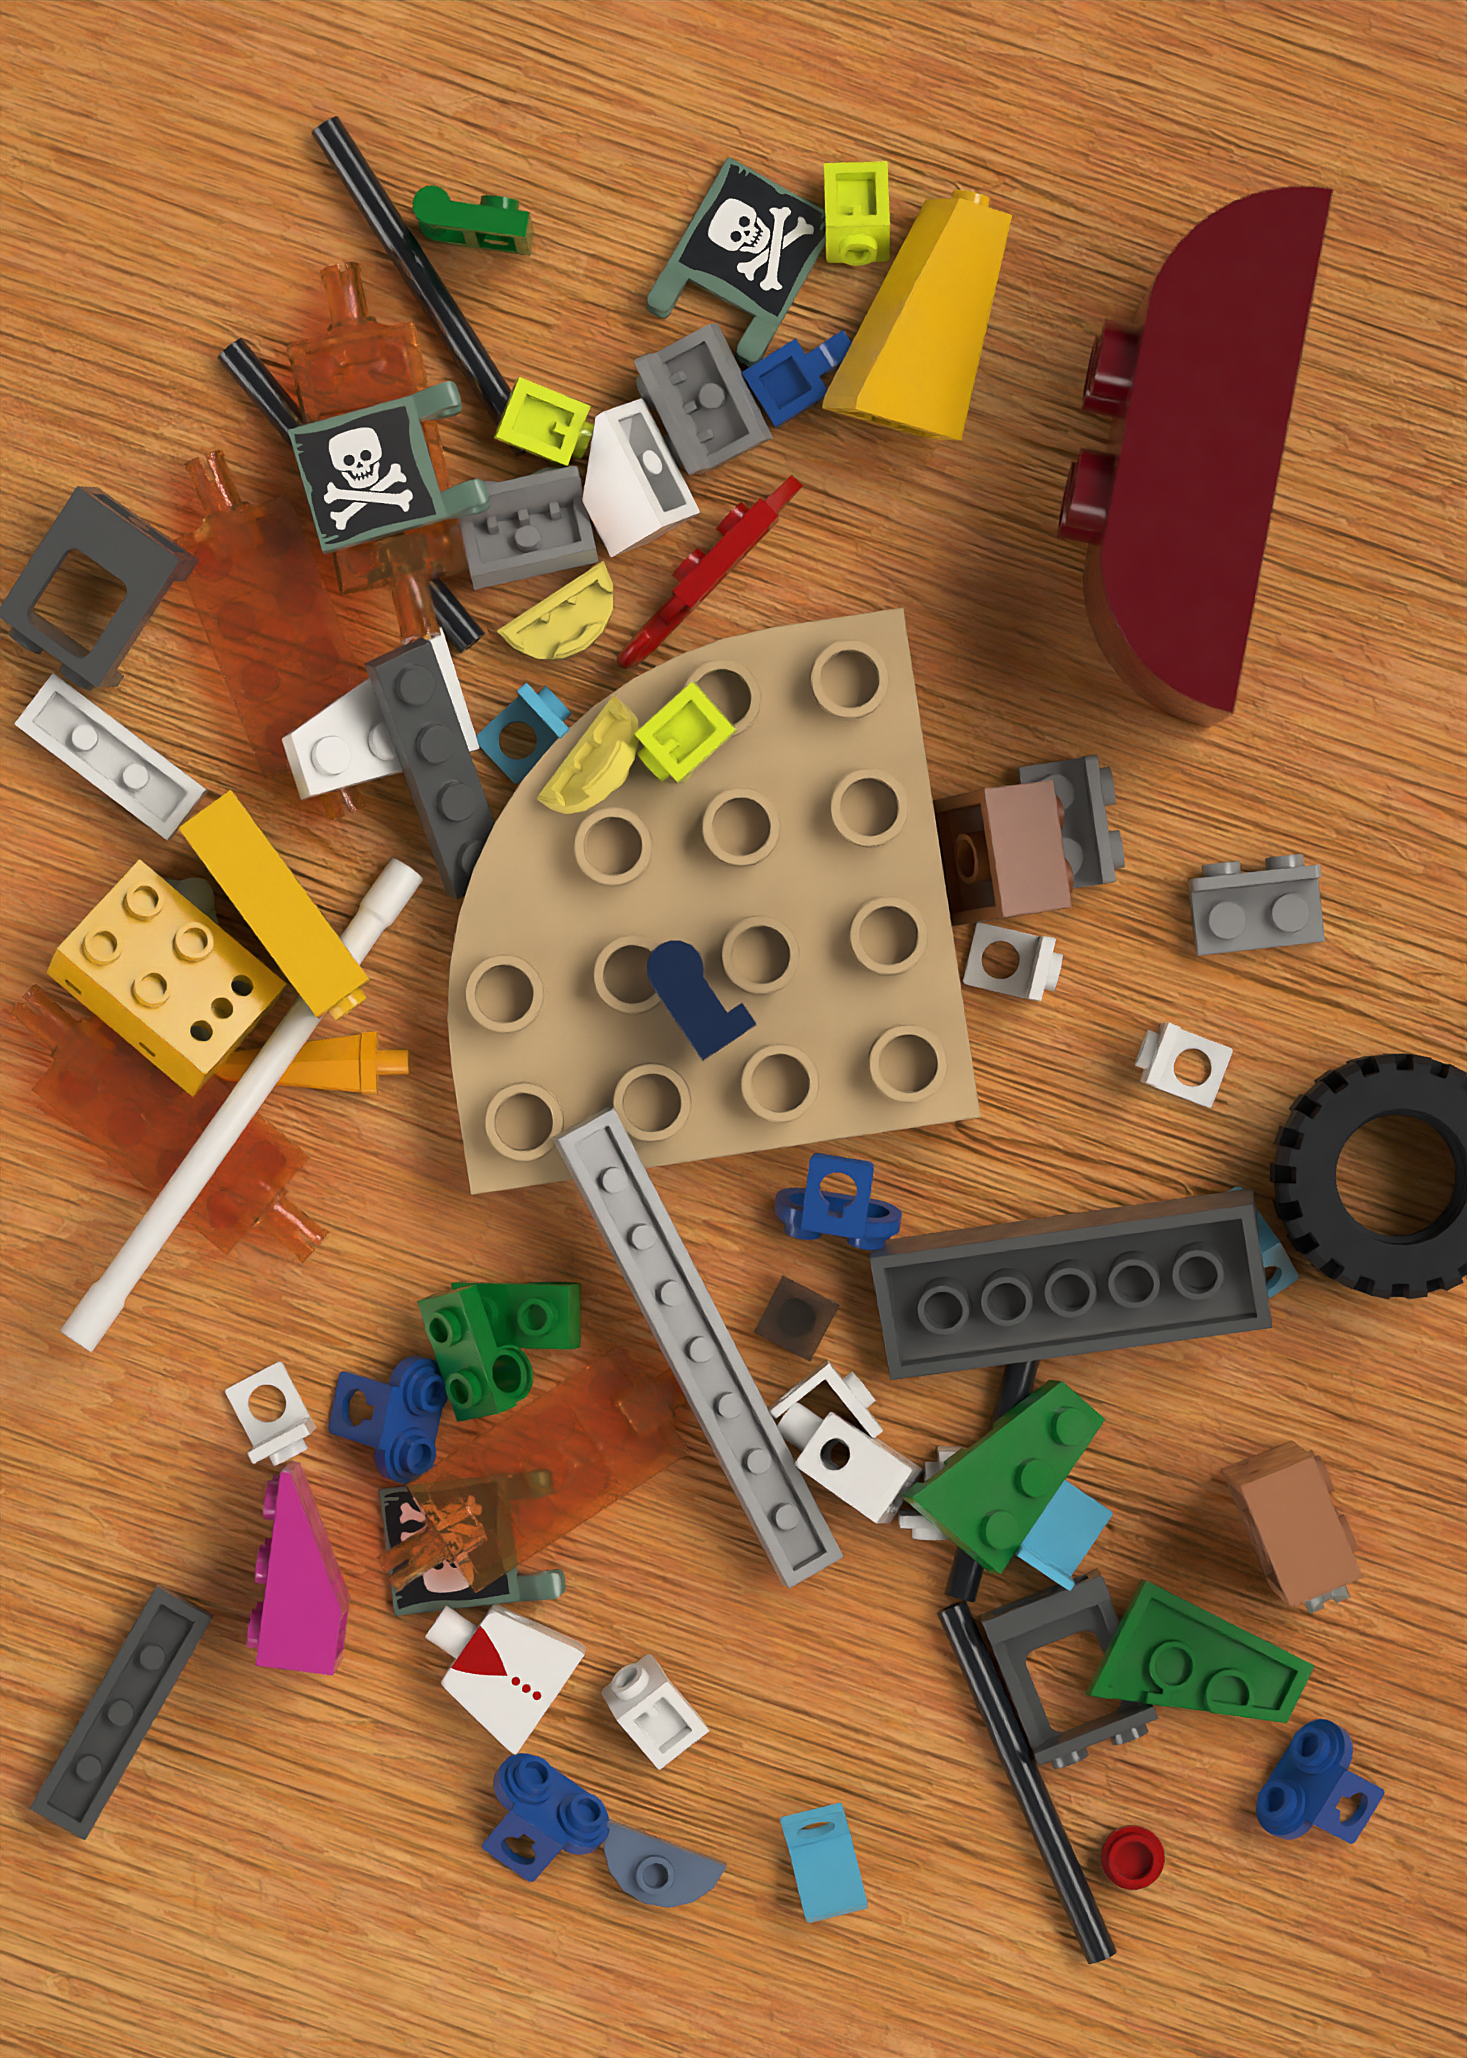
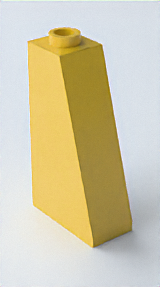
(927, 324)
(276, 907)

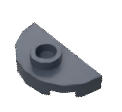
(658, 1869)

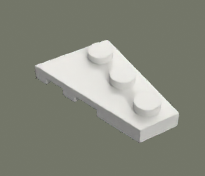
(351, 739)

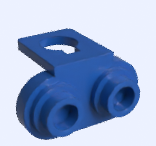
(859, 1218)
(402, 1418)
(1311, 1783)
(546, 1810)

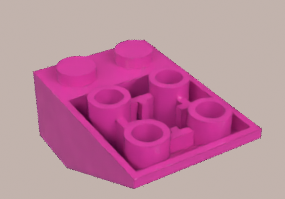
(305, 1592)

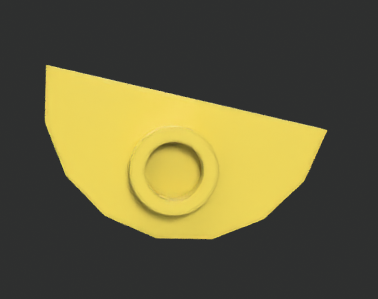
(565, 620)
(596, 762)

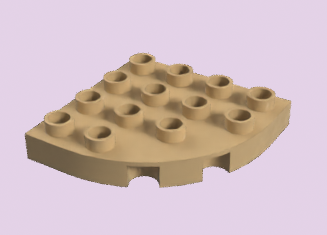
(794, 872)

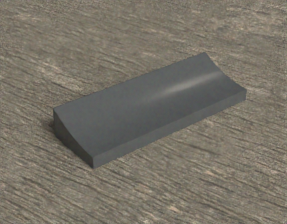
(1071, 1284)

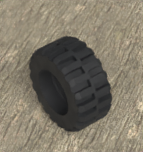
(1307, 1168)

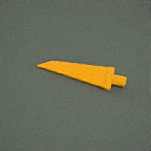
(331, 1064)

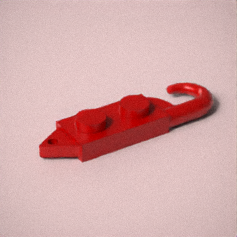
(702, 573)

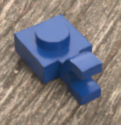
(791, 380)

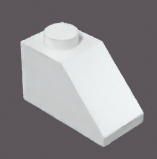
(633, 480)

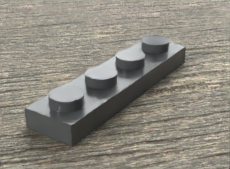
(433, 759)
(121, 1711)

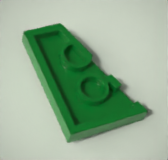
(1005, 1480)
(1196, 1661)

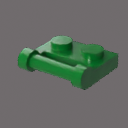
(488, 226)

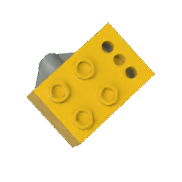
(166, 974)

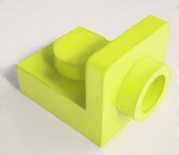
(857, 212)
(545, 423)
(683, 735)

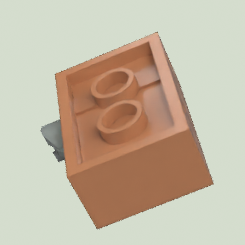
(1294, 1525)

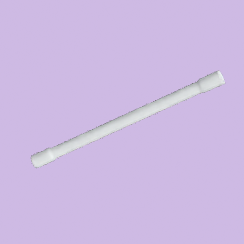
(108, 1295)

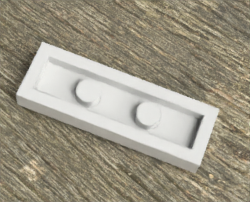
(111, 757)

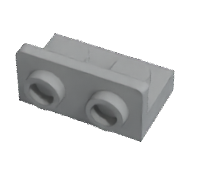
(1085, 833)
(1256, 908)

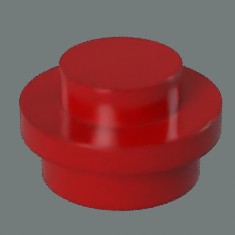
(1132, 1857)

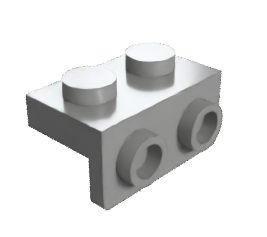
(701, 401)
(530, 528)

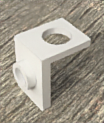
(1037, 965)
(1158, 1058)
(849, 1389)
(278, 1438)

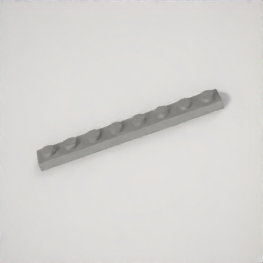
(697, 1346)

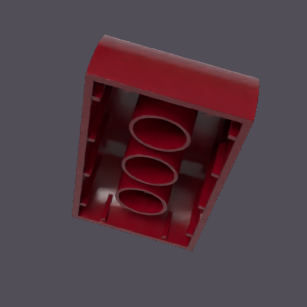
(1194, 449)

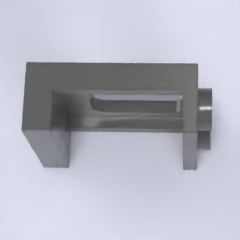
(123, 546)
(1043, 1619)

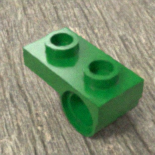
(532, 1313)
(475, 1371)

